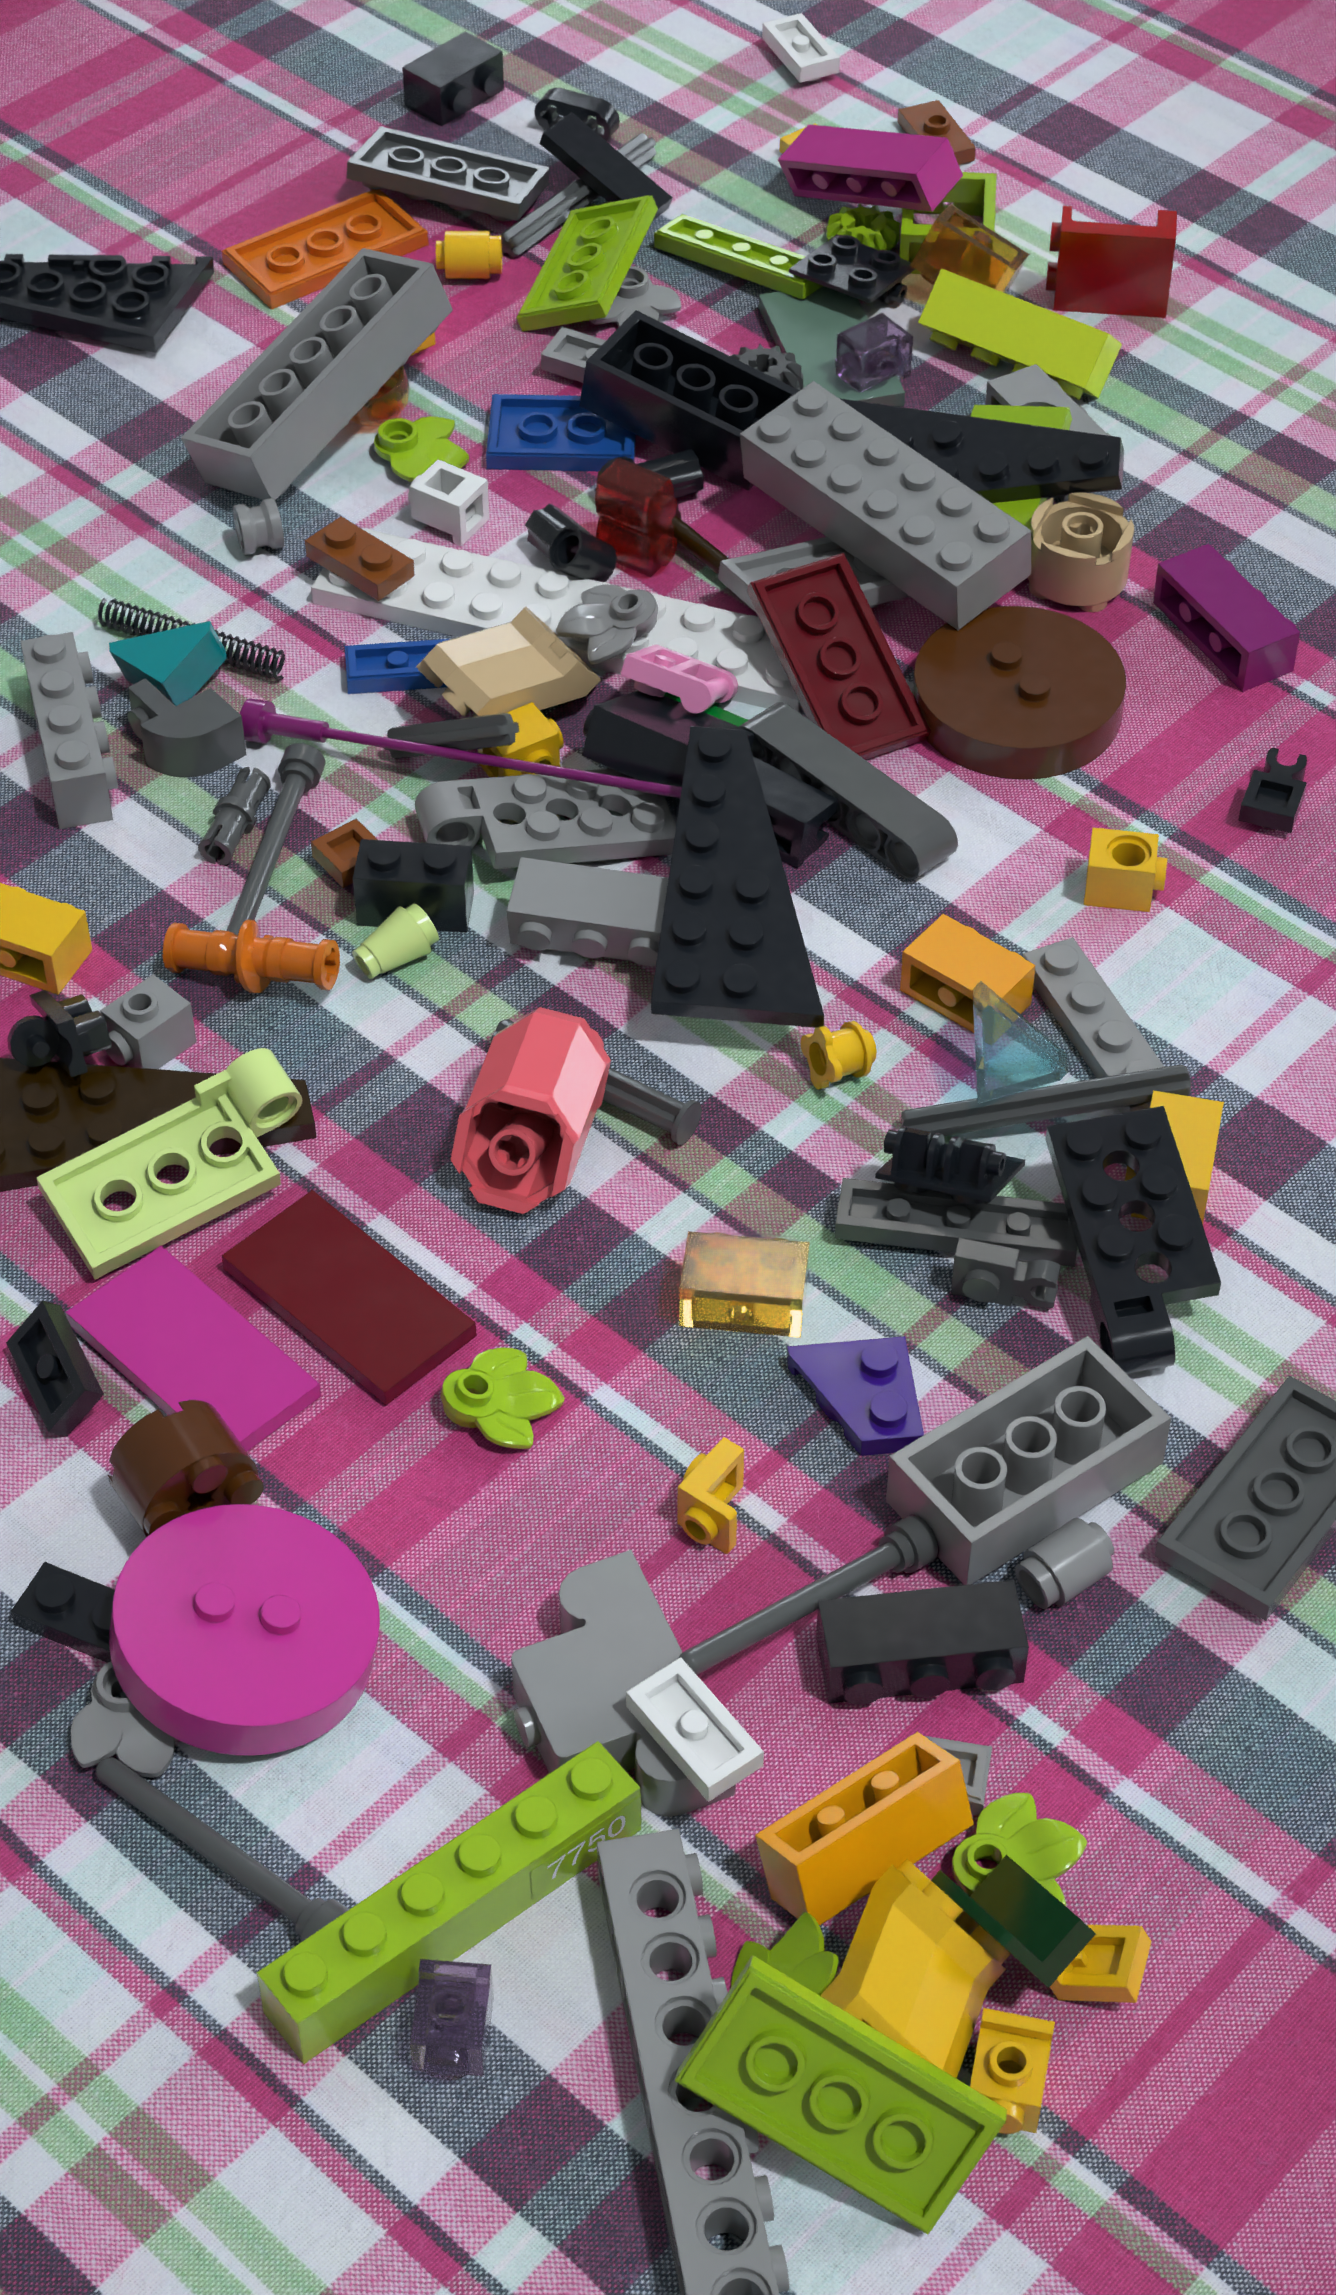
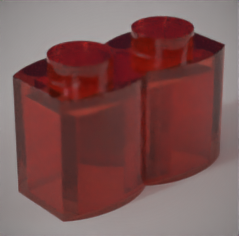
(636, 516)

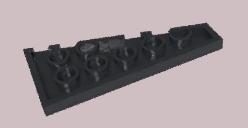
(728, 913)

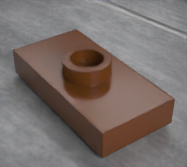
(935, 120)

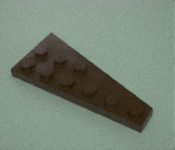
(59, 1117)

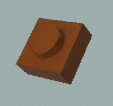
(339, 850)

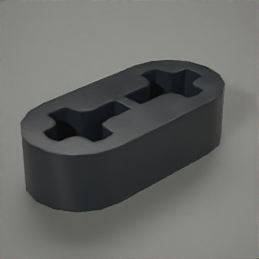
(582, 106)

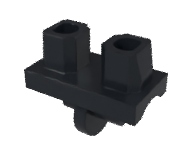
(63, 1033)

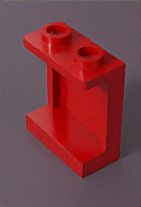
(1112, 266)

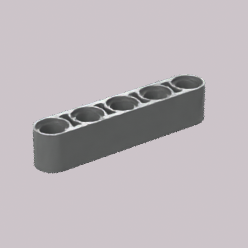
(870, 806)

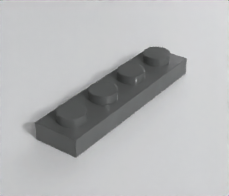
(936, 1222)

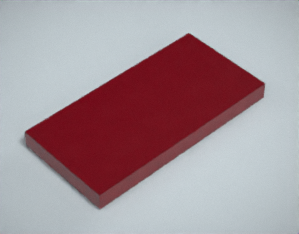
(838, 657)
(349, 1297)

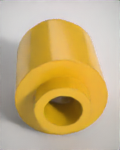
(469, 254)

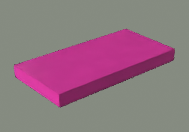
(191, 1345)

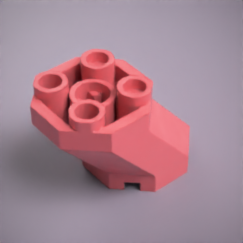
(531, 1110)

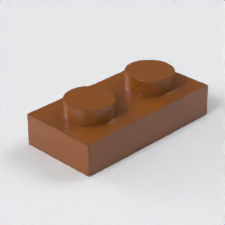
(359, 558)

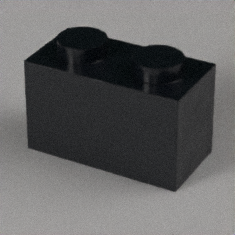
(453, 78)
(418, 873)

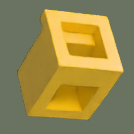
(1013, 2065)

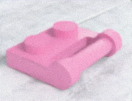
(694, 681)

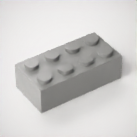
(1028, 1459)

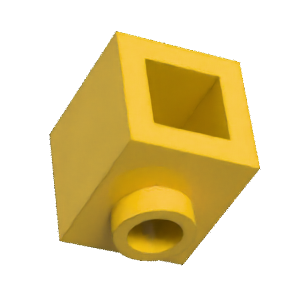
(536, 742)

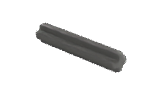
(459, 734)

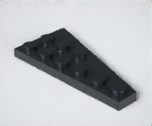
(102, 295)
(1003, 457)

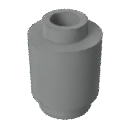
(1065, 1563)

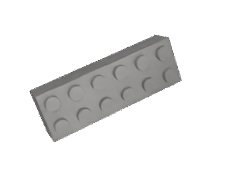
(317, 374)
(886, 504)

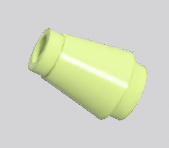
(398, 940)

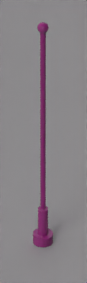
(263, 722)

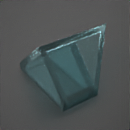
(1010, 1049)

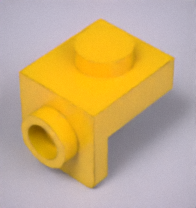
(705, 1496)
(1107, 1967)

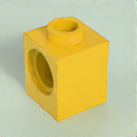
(1123, 870)

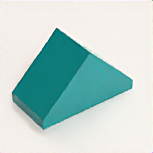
(172, 659)

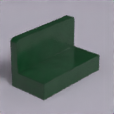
(1023, 1919)

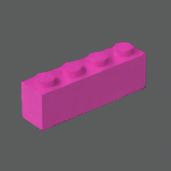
(871, 167)

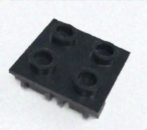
(856, 270)
(965, 1169)

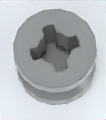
(258, 526)

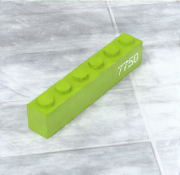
(448, 1901)

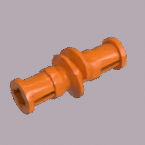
(251, 958)

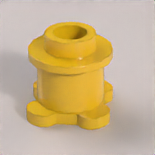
(838, 1053)

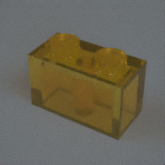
(743, 1284)

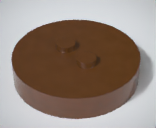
(1020, 693)

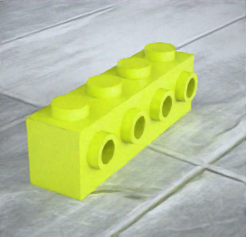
(1018, 333)

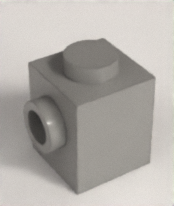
(149, 1025)

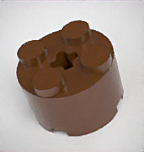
(181, 1466)

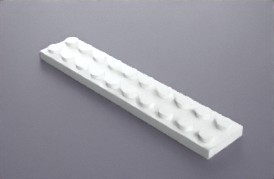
(471, 592)

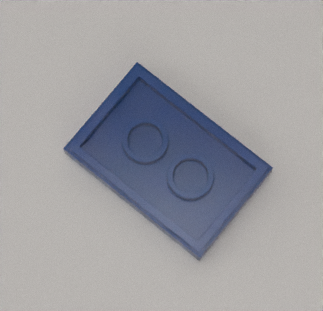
(552, 435)

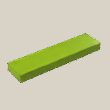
(734, 254)

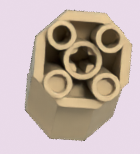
(508, 668)

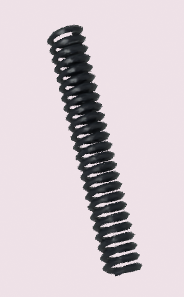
(236, 656)

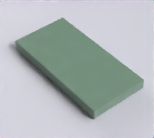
(810, 332)

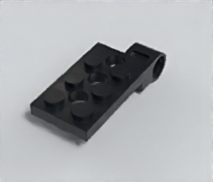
(1125, 1308)

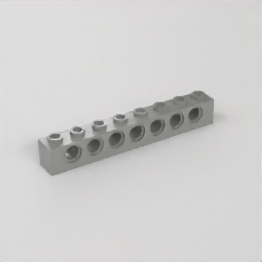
(633, 1878)

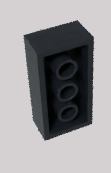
(679, 393)

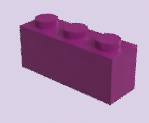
(1226, 617)

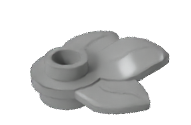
(641, 295)
(609, 620)
(116, 1727)

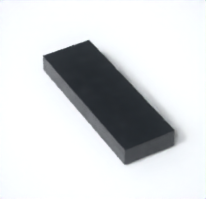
(600, 163)

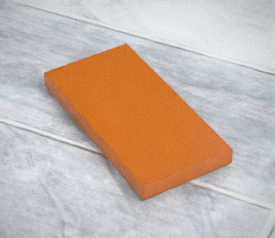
(317, 247)

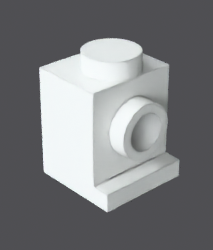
(450, 500)

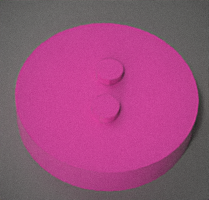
(243, 1629)

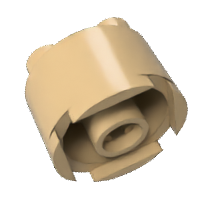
(1080, 551)

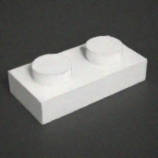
(800, 48)
(694, 1729)

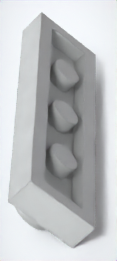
(1090, 1013)

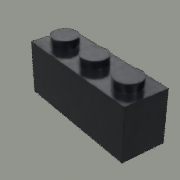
(921, 1642)

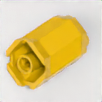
(918, 1968)

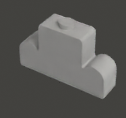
(578, 1681)

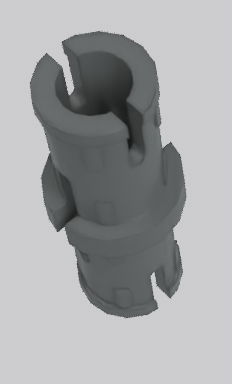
(234, 816)

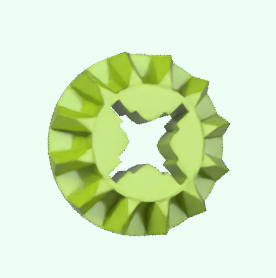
(867, 225)

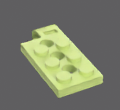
(234, 1104)

